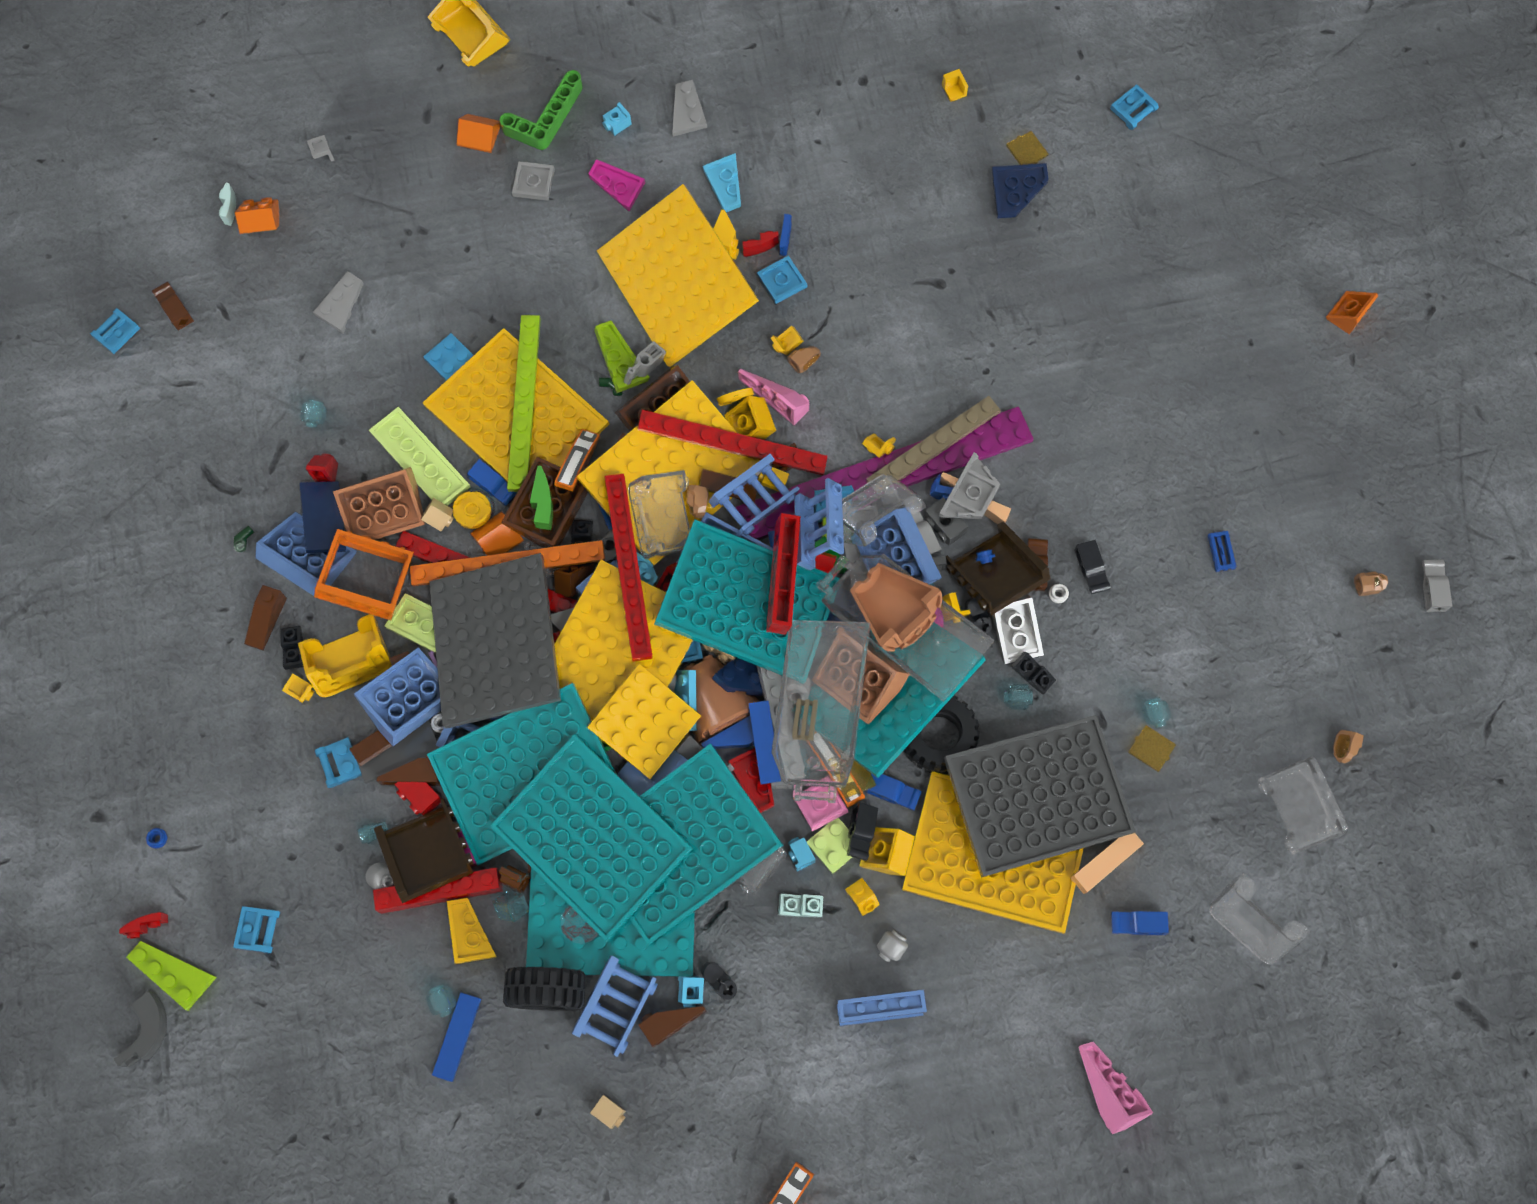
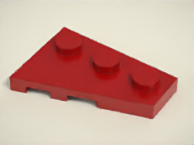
(748, 776)

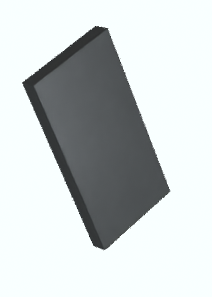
(408, 749)

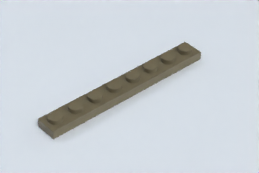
(940, 440)

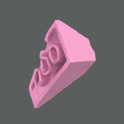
(780, 398)
(1115, 1099)

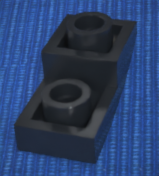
(581, 531)
(289, 642)
(1033, 673)

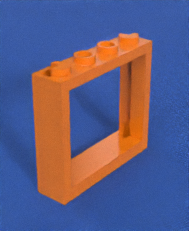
(355, 600)

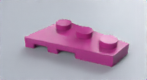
(617, 183)

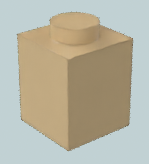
(437, 515)
(608, 1112)

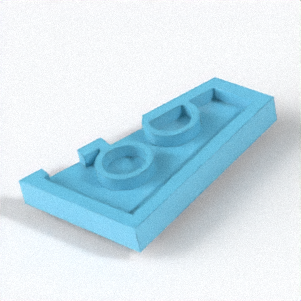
(724, 181)
(686, 688)

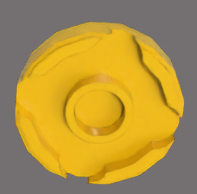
(735, 396)
(472, 510)

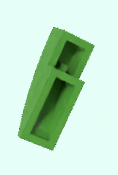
(542, 501)

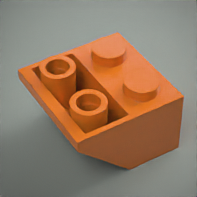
(258, 215)

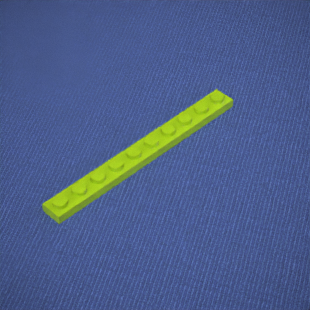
(524, 401)

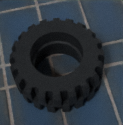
(968, 737)
(544, 988)

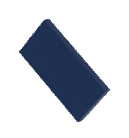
(320, 515)

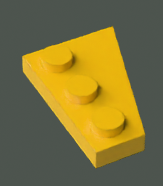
(467, 935)

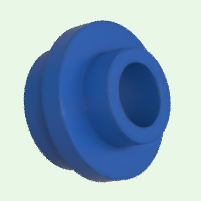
(985, 556)
(150, 838)

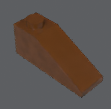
(264, 616)
(415, 771)
(664, 1024)

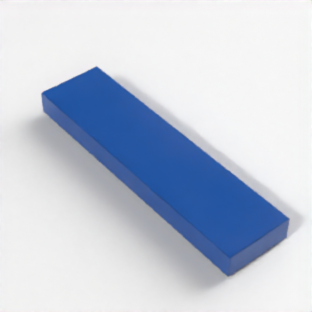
(763, 740)
(456, 1037)

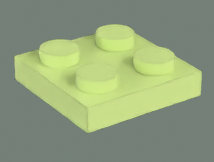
(831, 845)

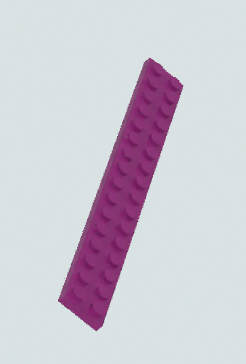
(994, 437)

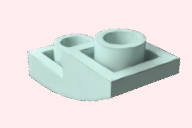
(228, 199)
(800, 905)

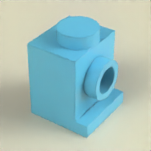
(617, 119)
(800, 853)
(696, 984)

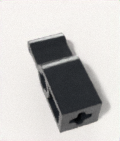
(1092, 566)
(861, 830)

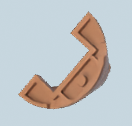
(896, 606)
(713, 703)

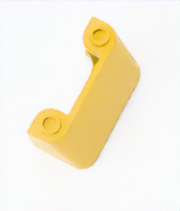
(469, 29)
(345, 660)

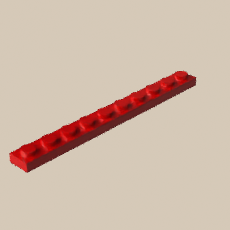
(731, 442)
(433, 553)
(628, 568)

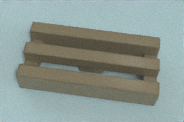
(806, 704)

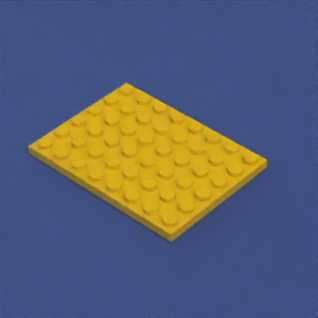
(677, 275)
(480, 407)
(650, 454)
(596, 646)
(946, 869)

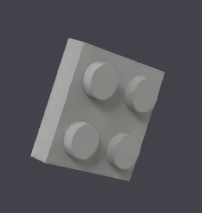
(533, 181)

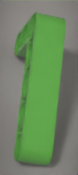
(562, 99)

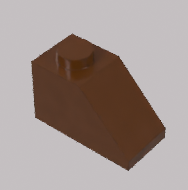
(569, 577)

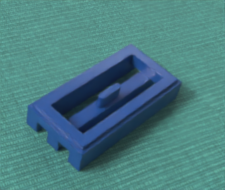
(785, 235)
(1224, 566)

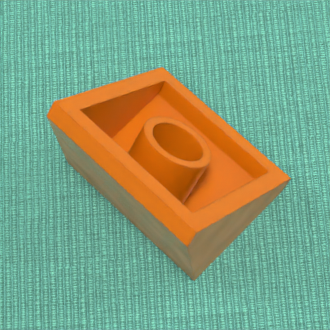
(477, 132)
(1351, 309)
(495, 537)

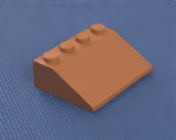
(381, 505)
(881, 684)

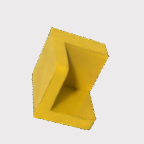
(954, 85)

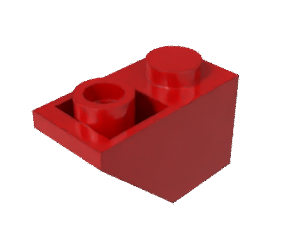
(420, 794)

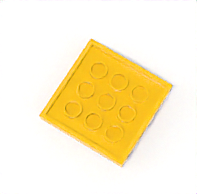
(643, 721)

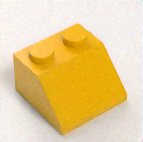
(727, 234)
(751, 418)
(889, 851)

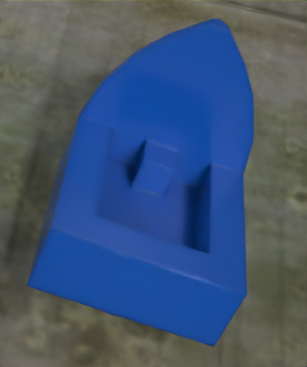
(938, 491)

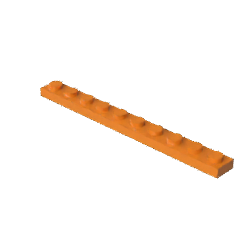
(553, 557)

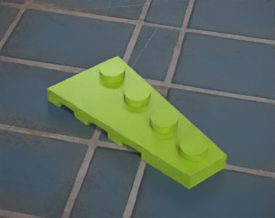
(617, 356)
(172, 975)

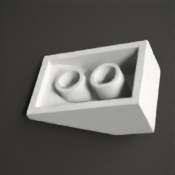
(1018, 630)

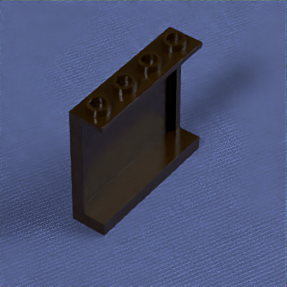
(1005, 579)
(424, 853)

